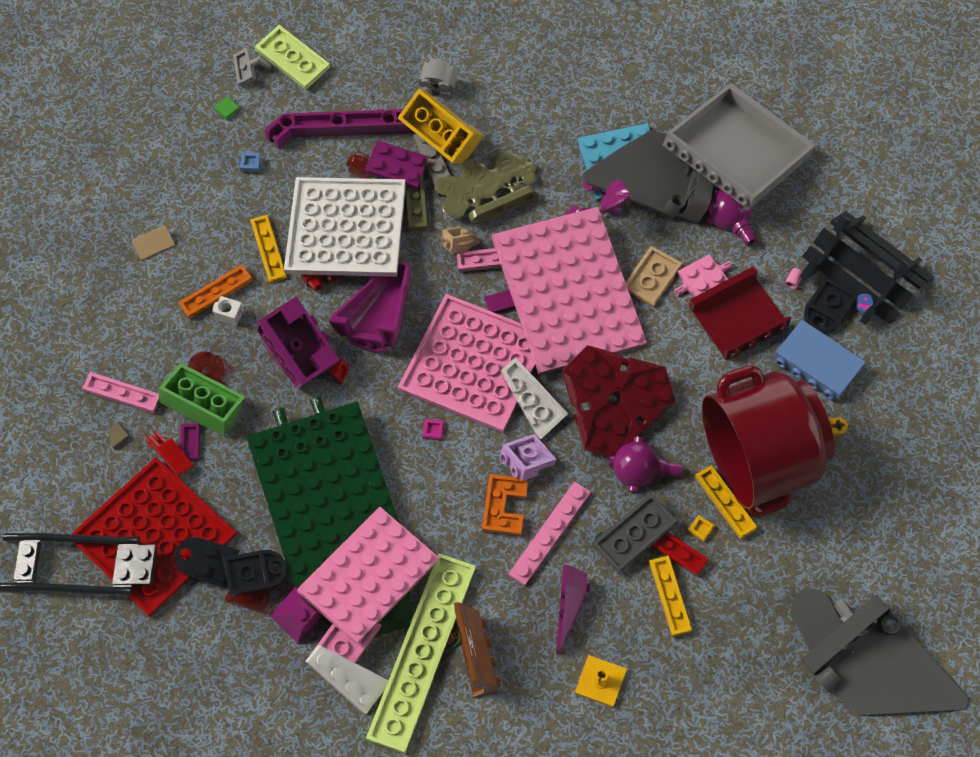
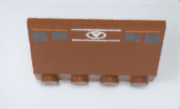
(475, 650)

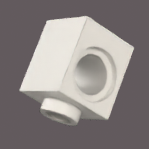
(231, 317)

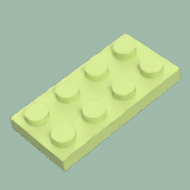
(292, 57)

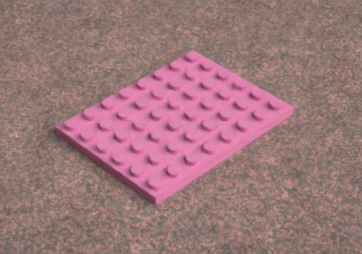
(568, 288)

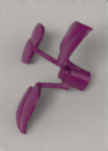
(611, 203)

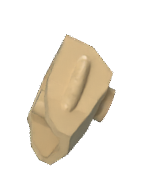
(458, 239)

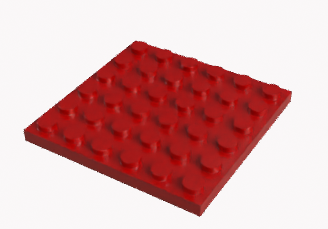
(160, 513)

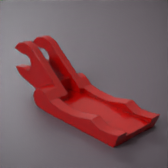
(170, 453)

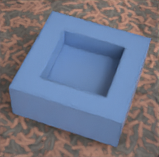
(250, 162)

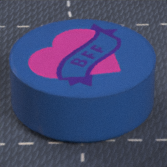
(863, 302)

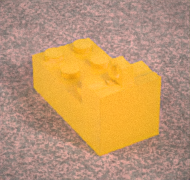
(440, 127)

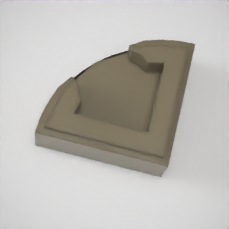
(117, 435)

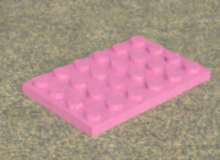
(368, 575)

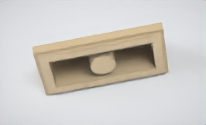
(153, 242)

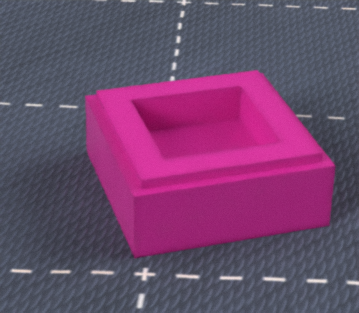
(433, 429)

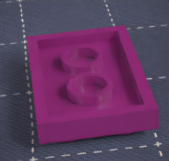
(396, 163)

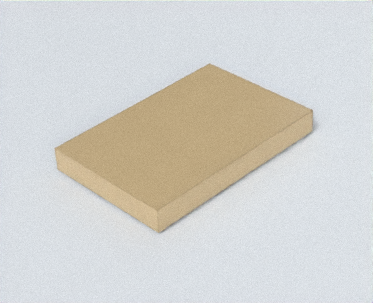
(652, 276)

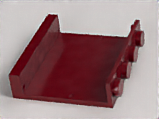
(738, 314)

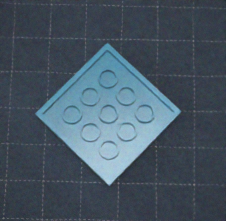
(599, 146)

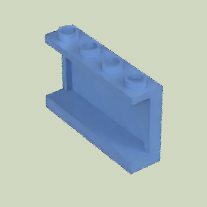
(818, 360)

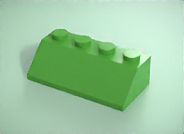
(201, 399)

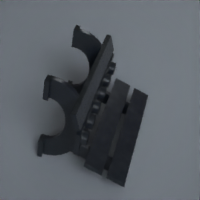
(888, 288)

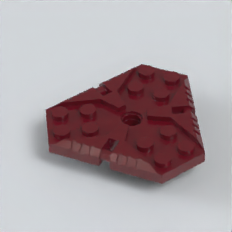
(640, 390)

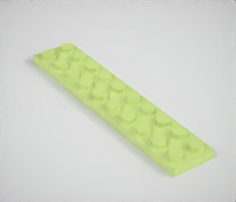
(420, 654)

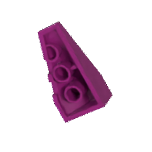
(572, 597)

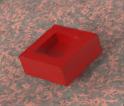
(339, 371)

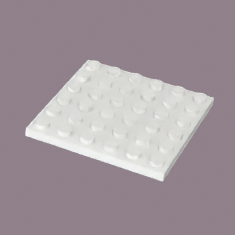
(345, 227)

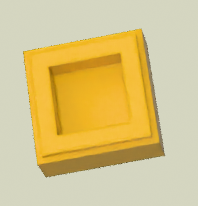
(701, 528)

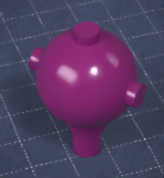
(730, 216)
(639, 465)

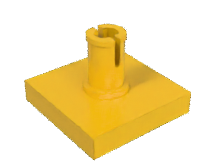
(600, 681)

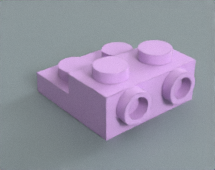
(526, 457)

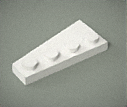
(535, 401)
(350, 679)

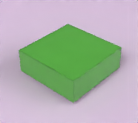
(226, 108)

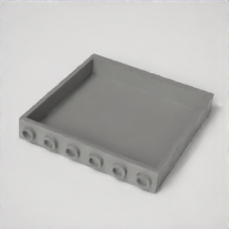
(739, 145)

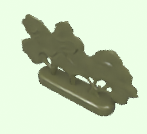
(481, 182)

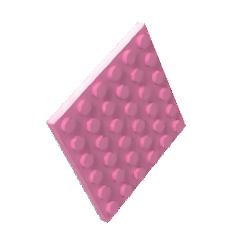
(463, 362)

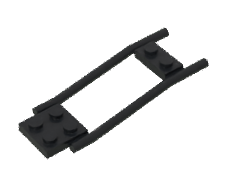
(133, 563)

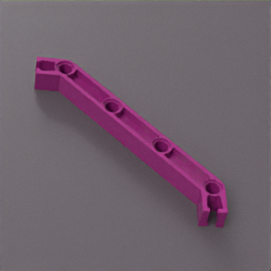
(324, 124)

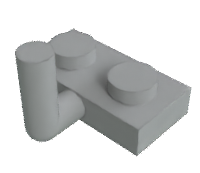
(245, 64)

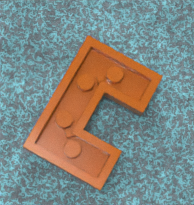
(494, 517)

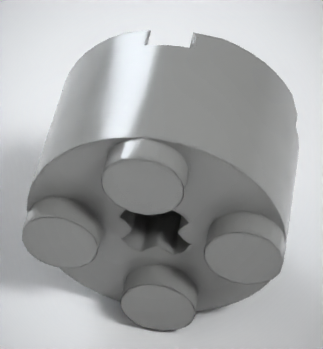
(438, 77)

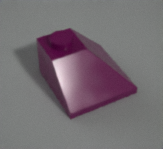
(296, 616)

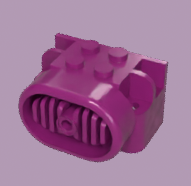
(294, 326)

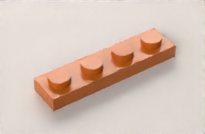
(211, 293)

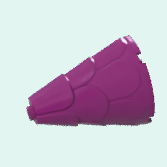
(375, 312)

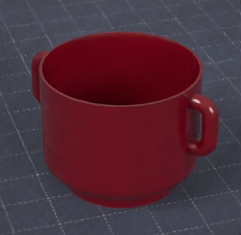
(767, 437)

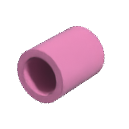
(794, 278)

